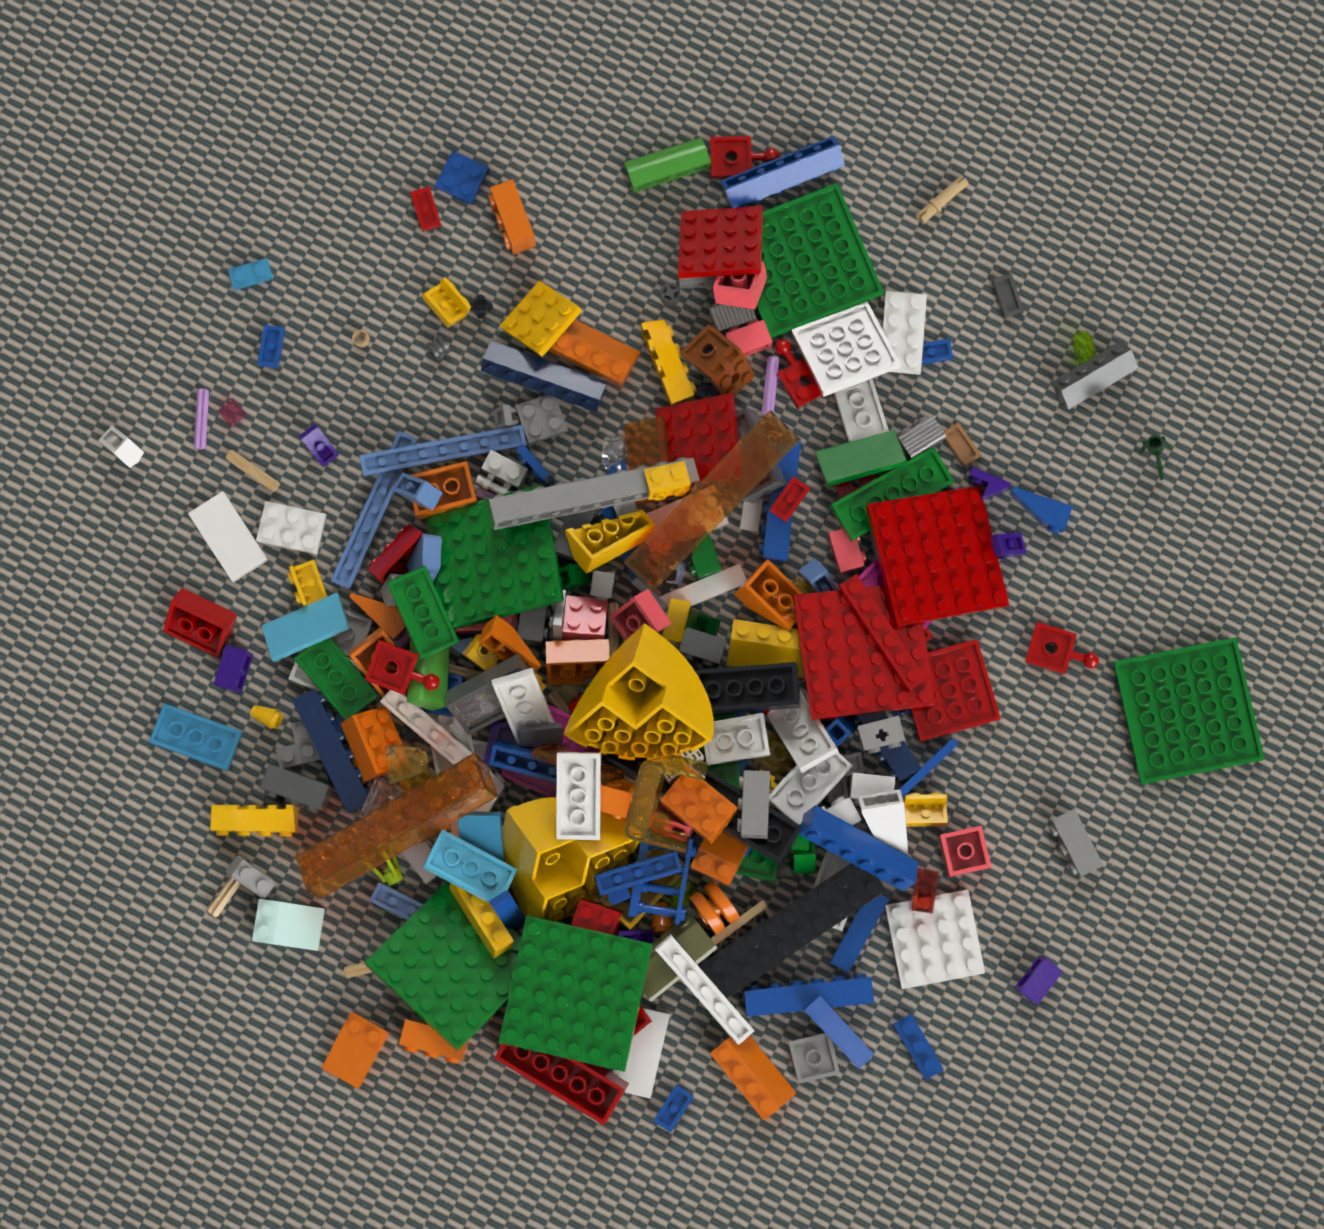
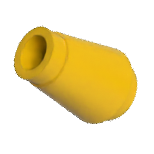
(268, 716)

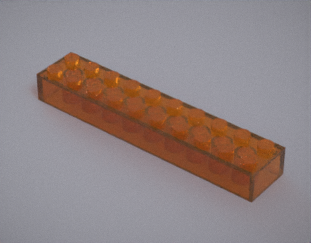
(712, 500)
(396, 826)

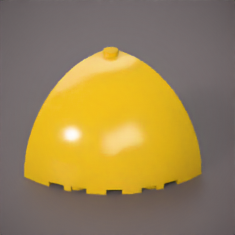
(643, 703)
(555, 871)

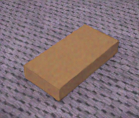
(961, 445)

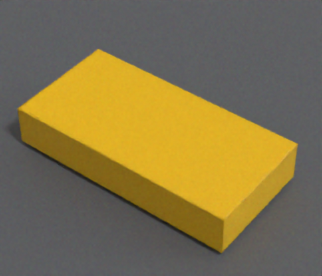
(677, 614)

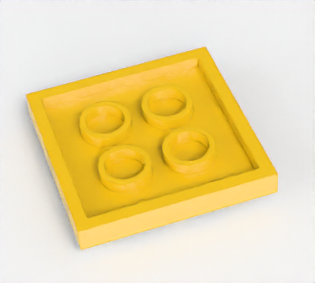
(540, 318)

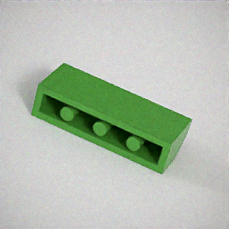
(667, 165)
(433, 664)

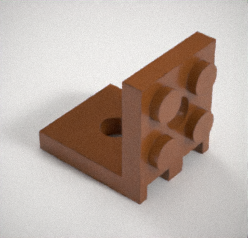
(724, 365)

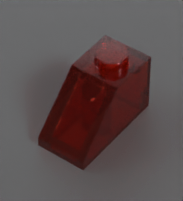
(925, 890)

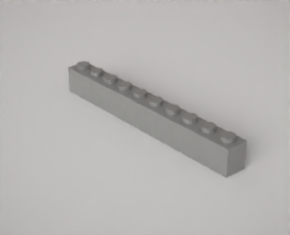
(576, 496)

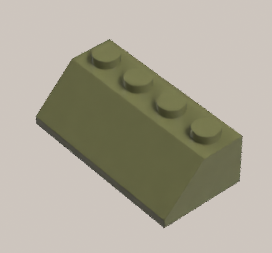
(692, 939)

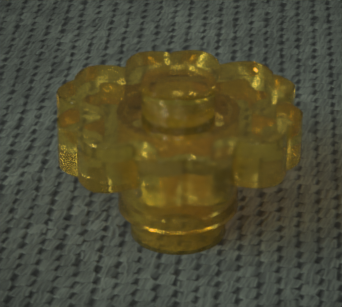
(779, 758)

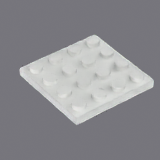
(845, 348)
(935, 945)

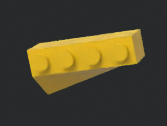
(667, 361)
(606, 540)
(254, 820)

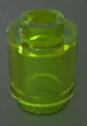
(1084, 346)
(673, 900)

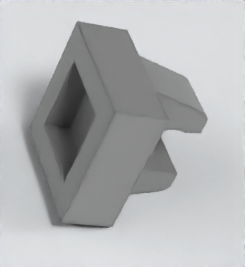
(503, 417)

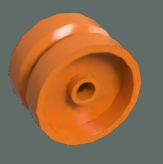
(716, 905)

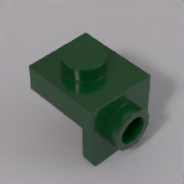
(702, 623)

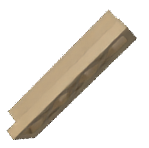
(740, 922)

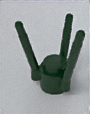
(1155, 446)

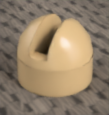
(365, 336)

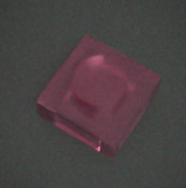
(232, 412)

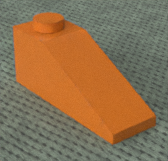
(382, 615)
(505, 642)

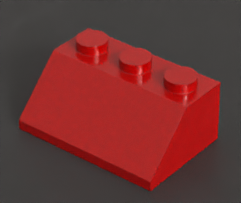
(395, 554)
(199, 622)

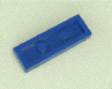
(918, 1046)

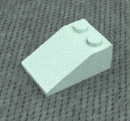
(288, 924)

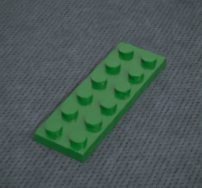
(919, 477)

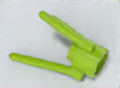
(392, 873)

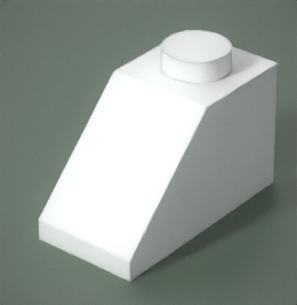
(121, 446)

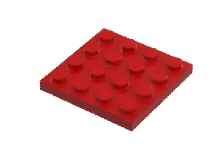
(720, 242)
(701, 430)
(960, 693)

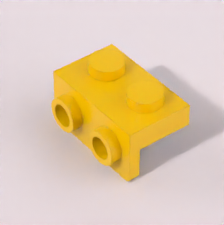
(447, 302)
(667, 480)
(308, 583)
(925, 809)

